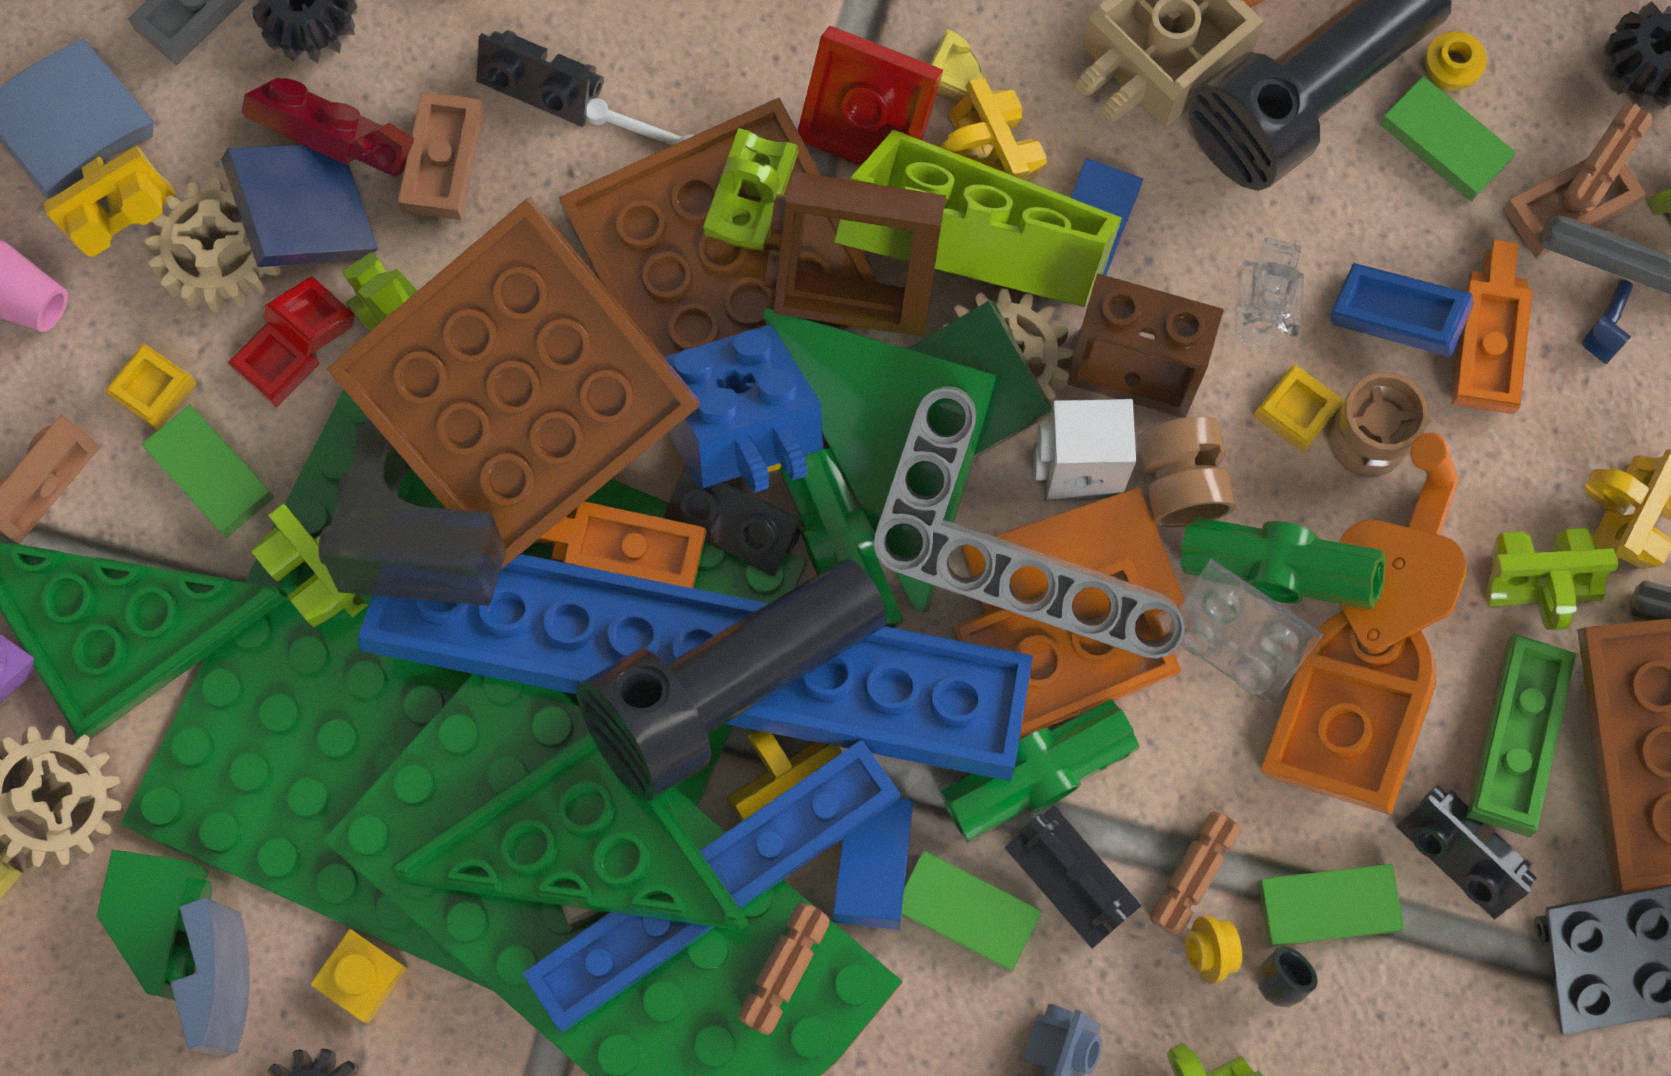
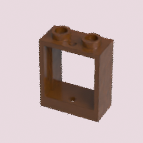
(851, 300)
(1166, 367)

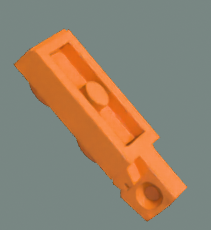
(1495, 335)
(627, 544)

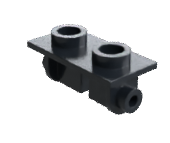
(521, 71)
(735, 521)
(1486, 871)
(1072, 876)

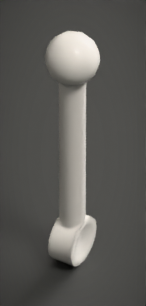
(599, 113)

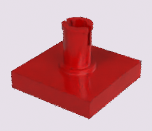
(863, 94)

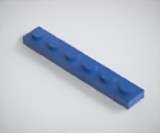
(748, 864)

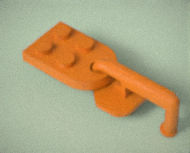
(1359, 714)

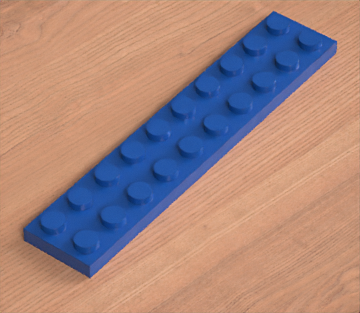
(565, 622)

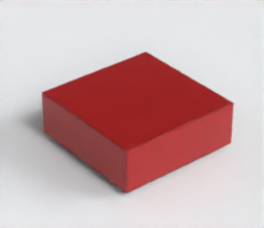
(309, 316)
(272, 364)

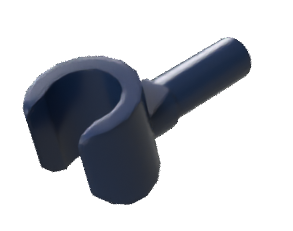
(1606, 337)

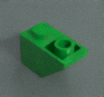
(145, 917)

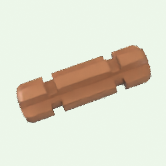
(1608, 158)
(1195, 873)
(784, 968)

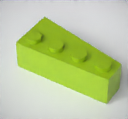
(991, 223)

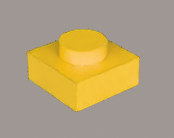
(359, 976)

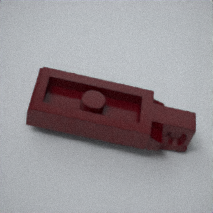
(327, 126)

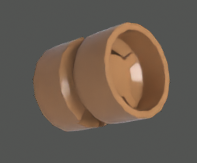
(1378, 423)
(1185, 463)

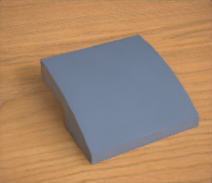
(68, 115)
(217, 996)

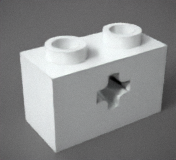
(1086, 449)

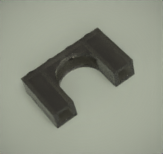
(402, 548)

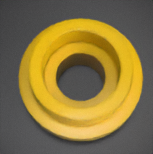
(1454, 75)
(1213, 948)

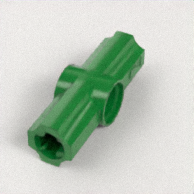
(834, 525)
(1286, 561)
(1045, 770)

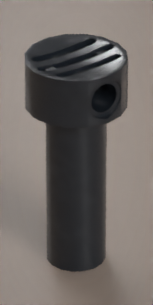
(1264, 113)
(657, 715)

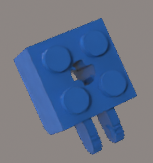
(750, 412)

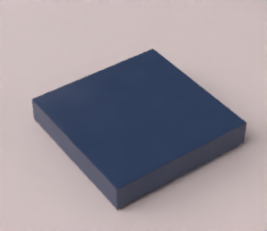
(297, 206)

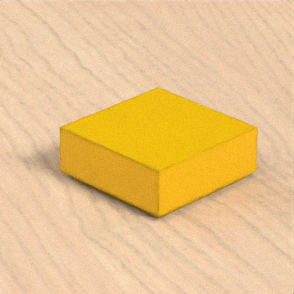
(150, 387)
(1298, 408)

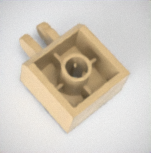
(1163, 51)

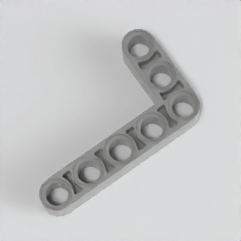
(1003, 557)

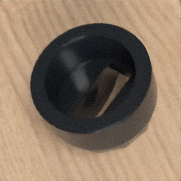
(1286, 977)

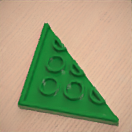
(867, 411)
(115, 628)
(576, 841)

